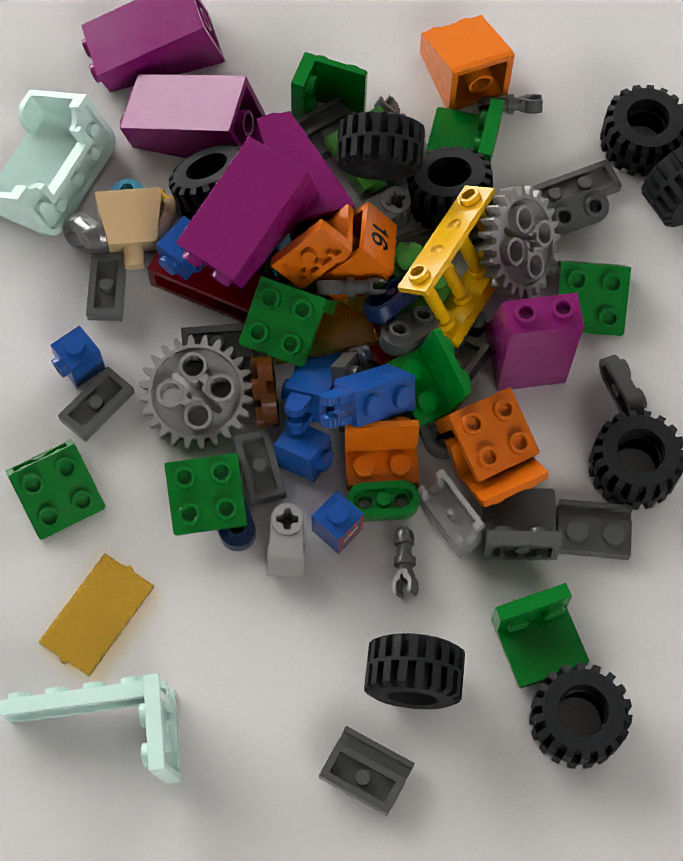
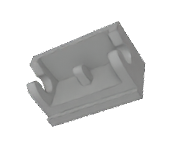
(452, 514)

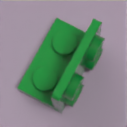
(324, 80)
(467, 129)
(600, 292)
(284, 321)
(438, 378)
(55, 489)
(205, 494)
(538, 635)

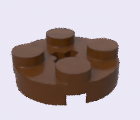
(265, 391)

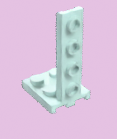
(156, 713)

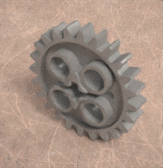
(514, 224)
(176, 416)

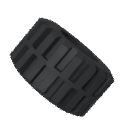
(641, 108)
(380, 146)
(198, 175)
(442, 180)
(665, 189)
(646, 435)
(414, 671)
(601, 693)

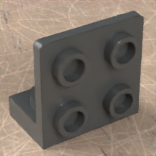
(522, 527)

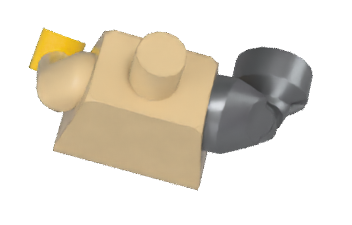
(129, 223)

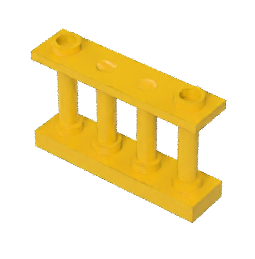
(472, 289)

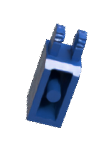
(303, 391)
(368, 397)

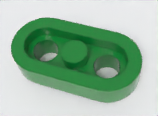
(383, 497)

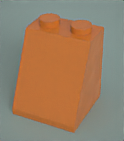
(467, 61)

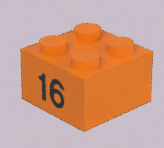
(371, 248)

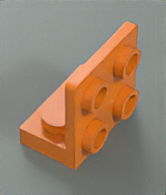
(316, 249)
(491, 434)
(382, 452)
(499, 486)

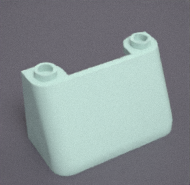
(55, 160)

